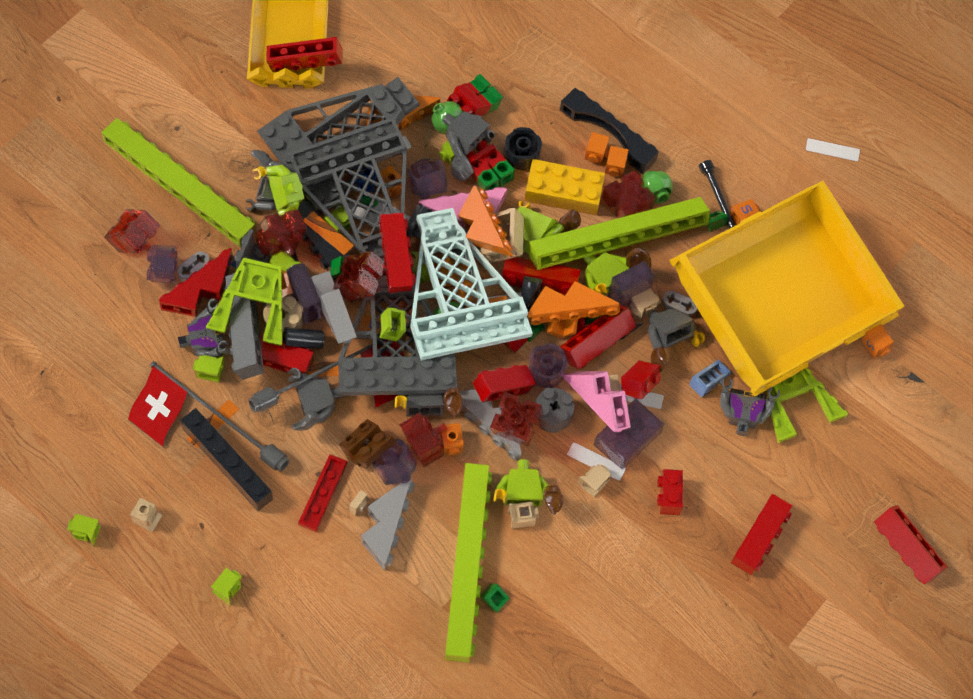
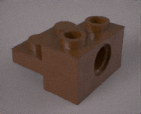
(366, 444)

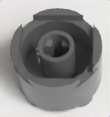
(561, 402)

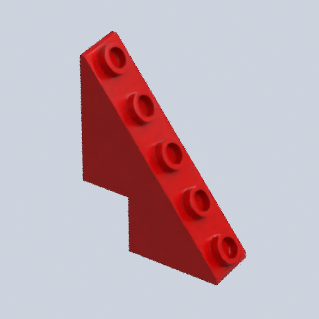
(204, 283)

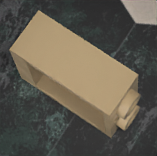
(516, 222)

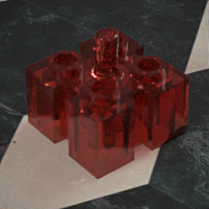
(628, 196)
(132, 231)
(280, 233)
(360, 276)
(516, 419)
(424, 438)

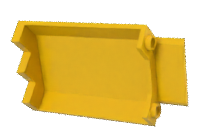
(281, 23)

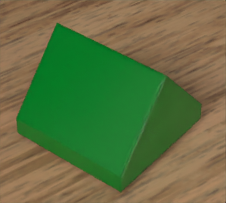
(717, 220)
(336, 265)

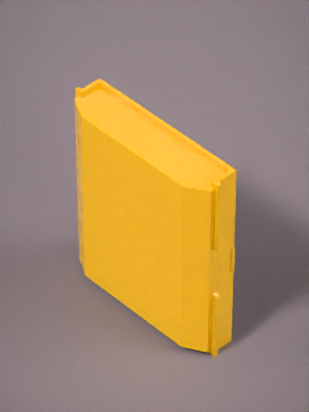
(787, 287)

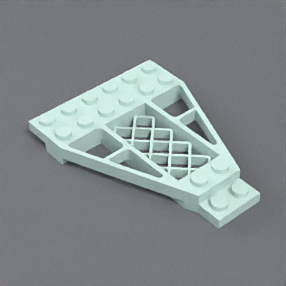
(466, 327)

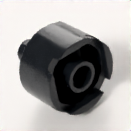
(522, 147)

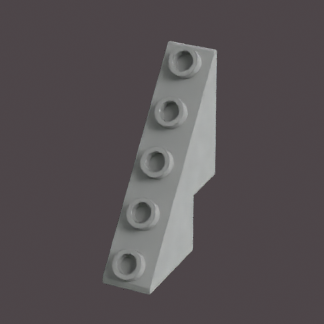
(334, 308)
(483, 415)
(387, 515)

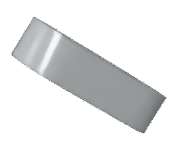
(192, 265)
(680, 303)

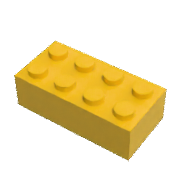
(564, 187)

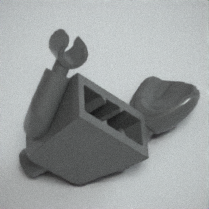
(463, 136)
(264, 194)
(315, 399)

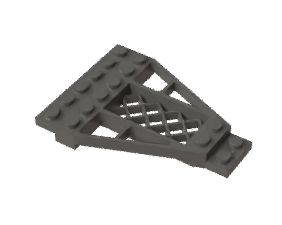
(285, 135)
(344, 155)
(395, 373)

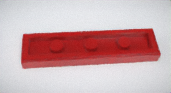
(322, 493)

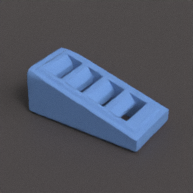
(701, 386)

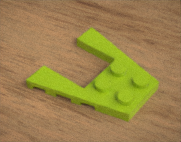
(254, 282)
(795, 386)

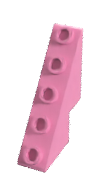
(496, 198)
(596, 391)

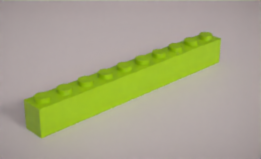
(177, 181)
(618, 233)
(467, 563)

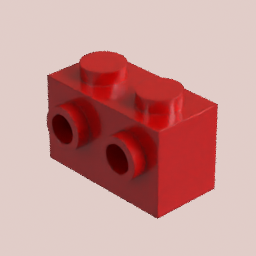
(640, 379)
(671, 492)

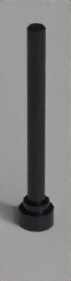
(707, 168)

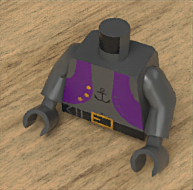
(204, 340)
(745, 409)

